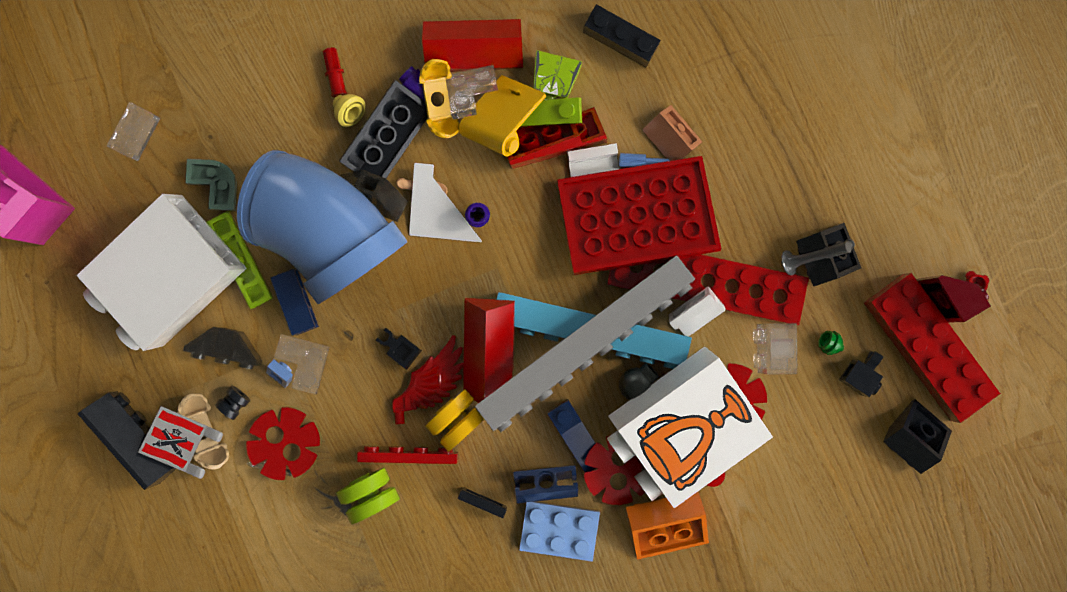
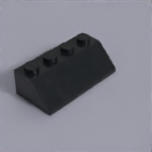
(123, 433)

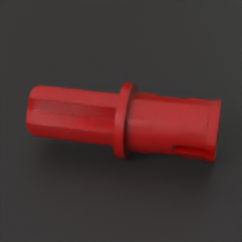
(334, 72)

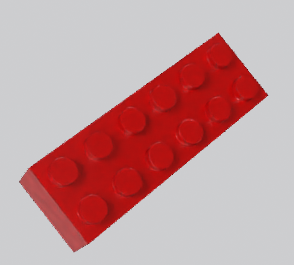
(932, 348)

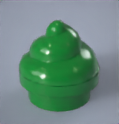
(831, 342)

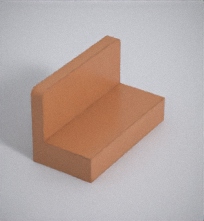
(671, 134)

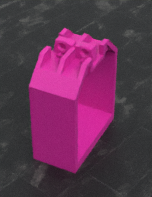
(27, 204)

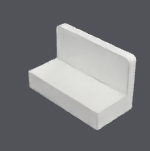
(593, 160)
(696, 312)

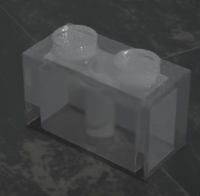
(133, 131)

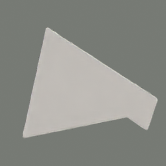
(433, 211)

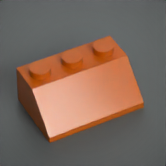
(664, 529)

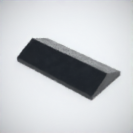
(386, 132)

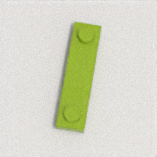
(556, 112)
(251, 280)

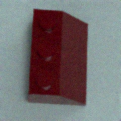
(955, 298)

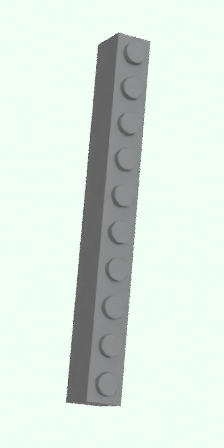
(585, 343)

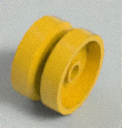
(456, 420)

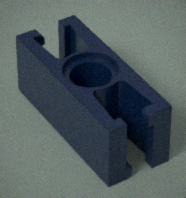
(294, 302)
(540, 475)

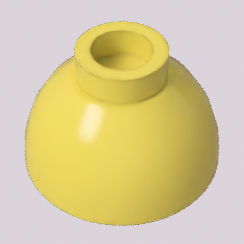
(348, 109)

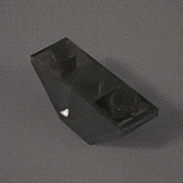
(378, 192)
(225, 346)

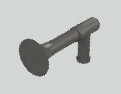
(791, 262)

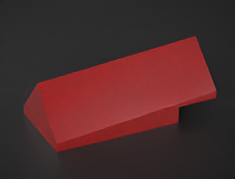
(474, 43)
(551, 141)
(487, 345)

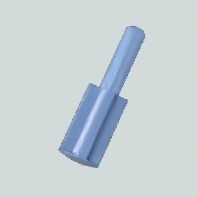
(634, 160)

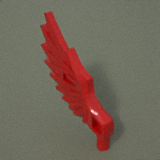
(430, 382)

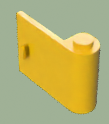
(501, 115)

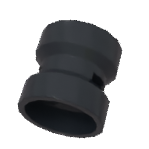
(232, 402)

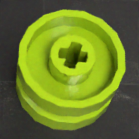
(368, 496)

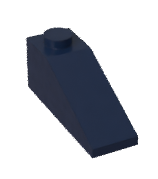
(573, 432)

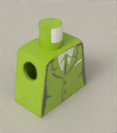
(555, 74)

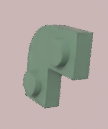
(219, 177)

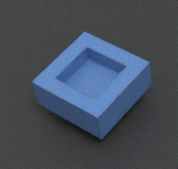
(280, 372)

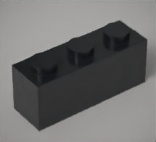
(621, 35)

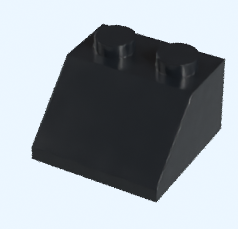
(828, 268)
(918, 437)

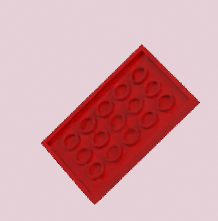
(638, 215)

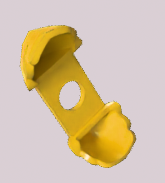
(433, 79)

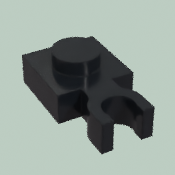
(400, 350)

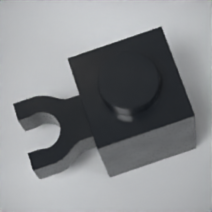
(862, 376)

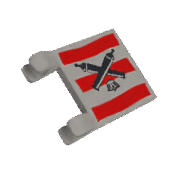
(175, 439)

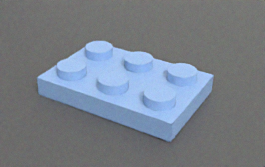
(559, 530)

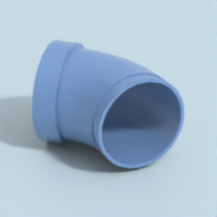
(314, 222)

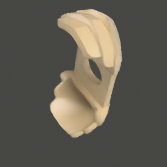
(209, 452)

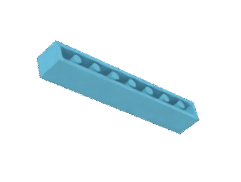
(561, 322)

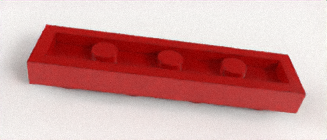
(397, 455)

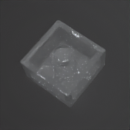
(776, 348)

